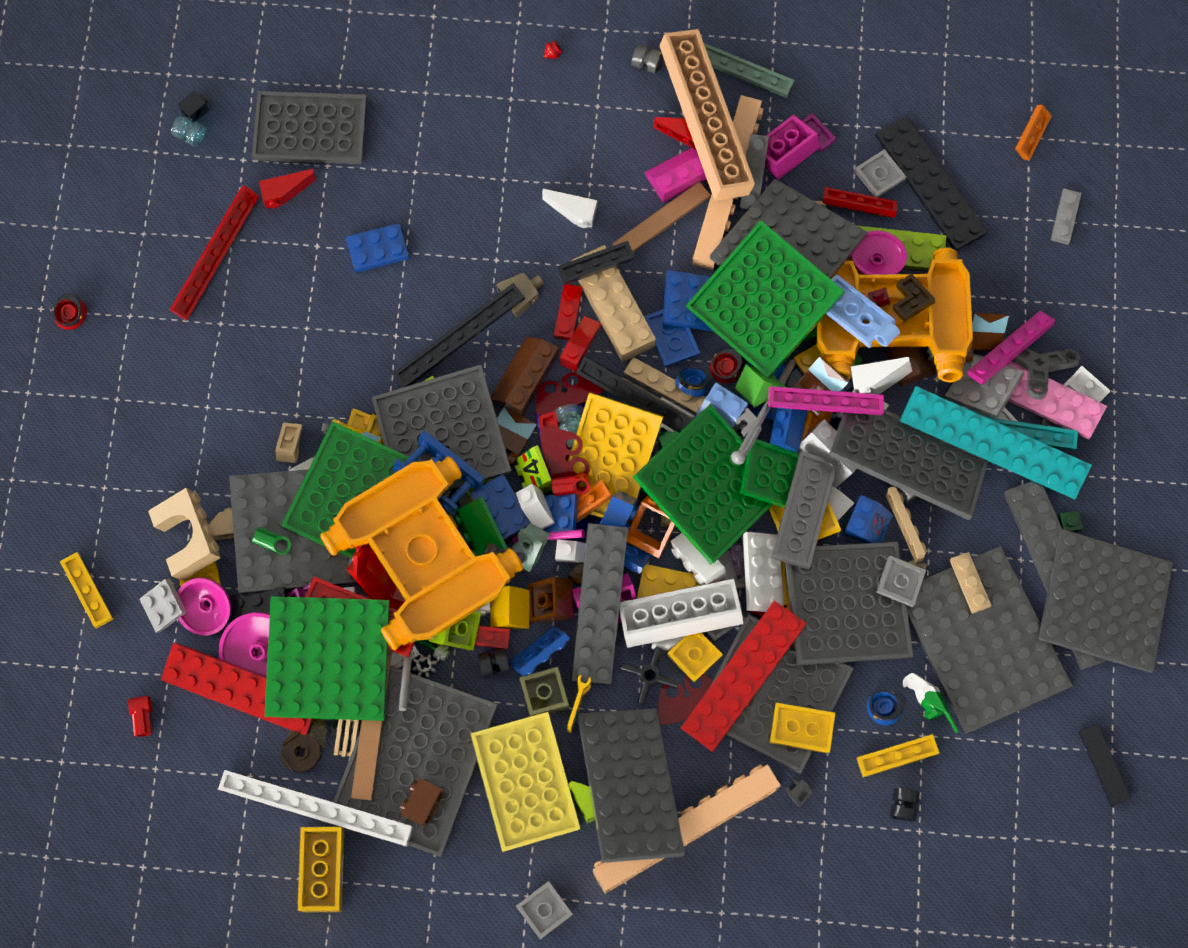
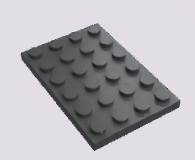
(309, 127)

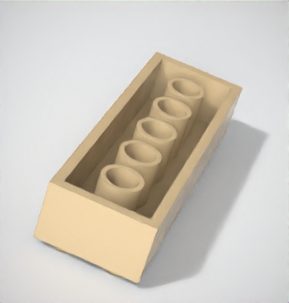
(617, 312)

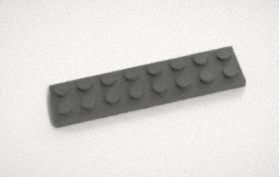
(599, 603)

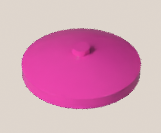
(246, 642)

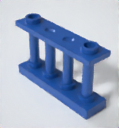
(471, 477)

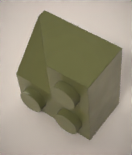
(544, 692)

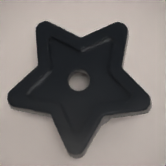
(333, 724)

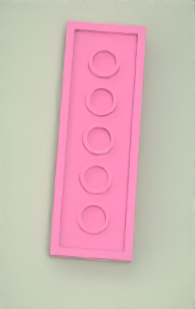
(1060, 405)

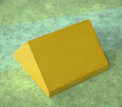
(510, 609)

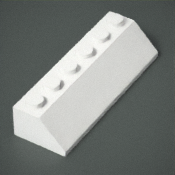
(680, 613)

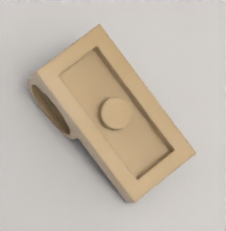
(288, 443)

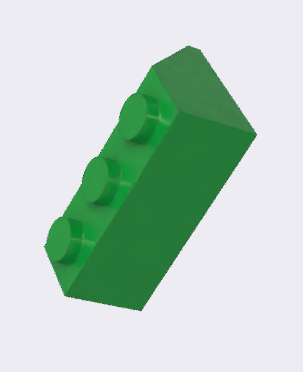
(478, 527)

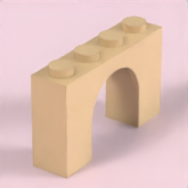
(202, 548)

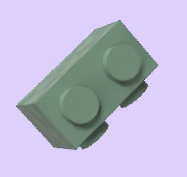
(531, 543)

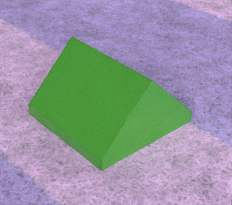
(754, 385)

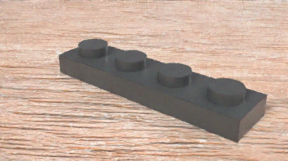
(756, 162)

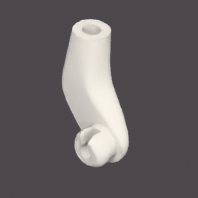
(667, 644)

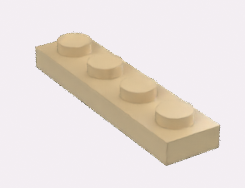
(908, 530)

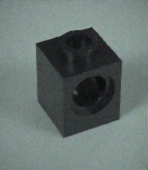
(193, 106)

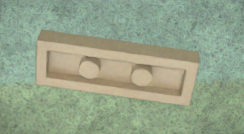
(970, 583)

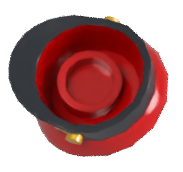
(69, 312)
(726, 365)

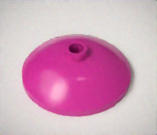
(883, 248)
(200, 617)

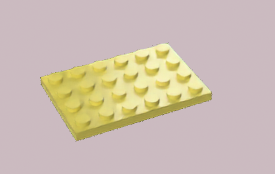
(525, 781)

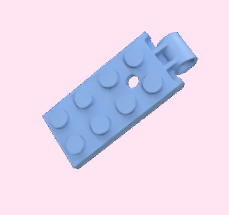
(854, 309)

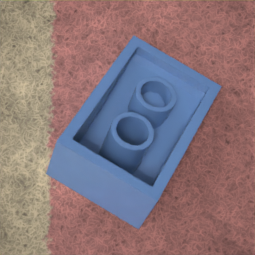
(726, 403)

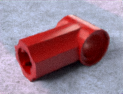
(569, 484)
(140, 711)

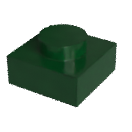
(1070, 521)

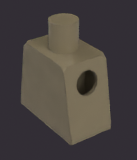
(526, 287)

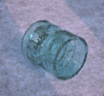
(187, 129)
(568, 417)

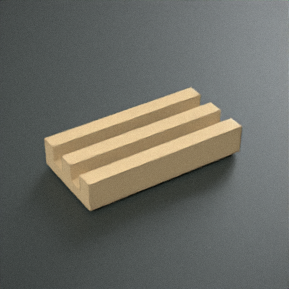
(344, 752)

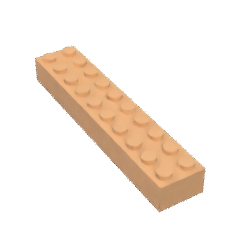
(706, 115)
(698, 821)

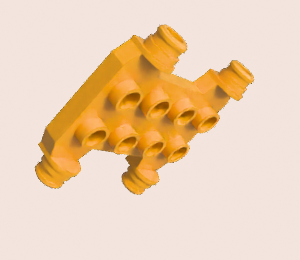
(942, 326)
(421, 551)

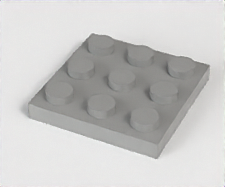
(985, 398)

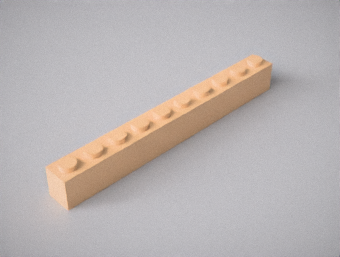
(718, 211)

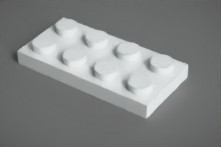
(762, 572)

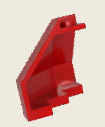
(373, 577)

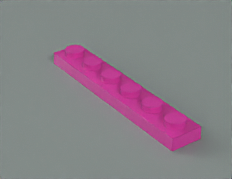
(1011, 347)
(825, 400)

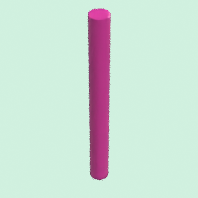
(560, 535)

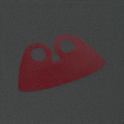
(575, 395)
(555, 450)
(679, 708)

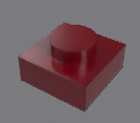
(879, 297)

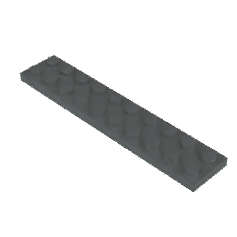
(1040, 533)

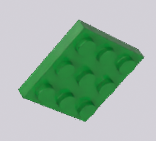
(769, 473)

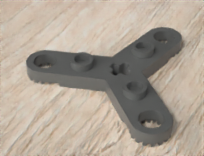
(1047, 363)

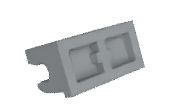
(745, 423)

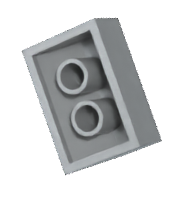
(819, 443)

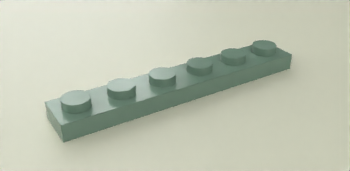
(749, 71)

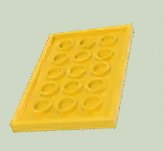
(615, 444)

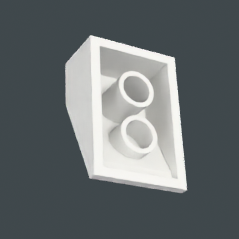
(879, 376)

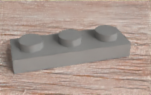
(1065, 216)

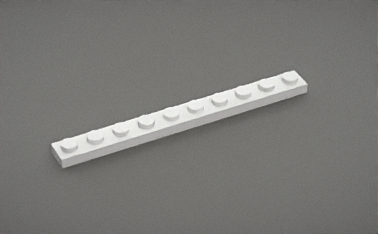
(316, 808)

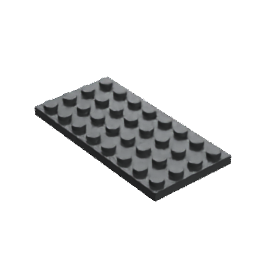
(910, 460)
(630, 785)

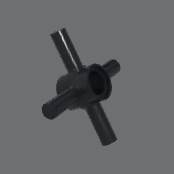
(651, 667)

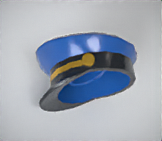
(693, 381)
(884, 707)

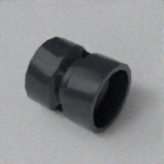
(493, 663)
(904, 797)

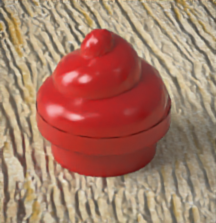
(552, 50)

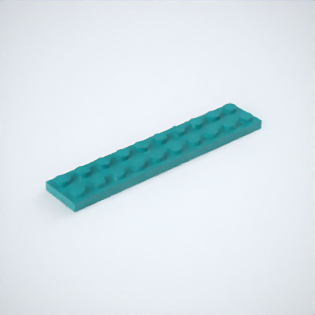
(995, 442)

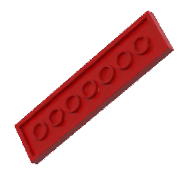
(743, 676)
(224, 684)

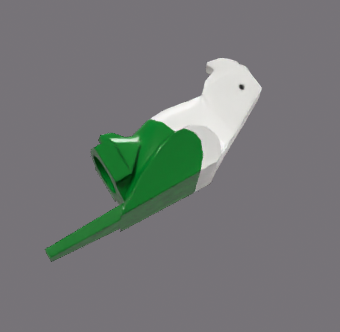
(929, 698)

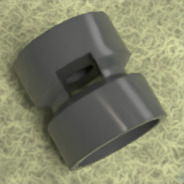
(646, 58)

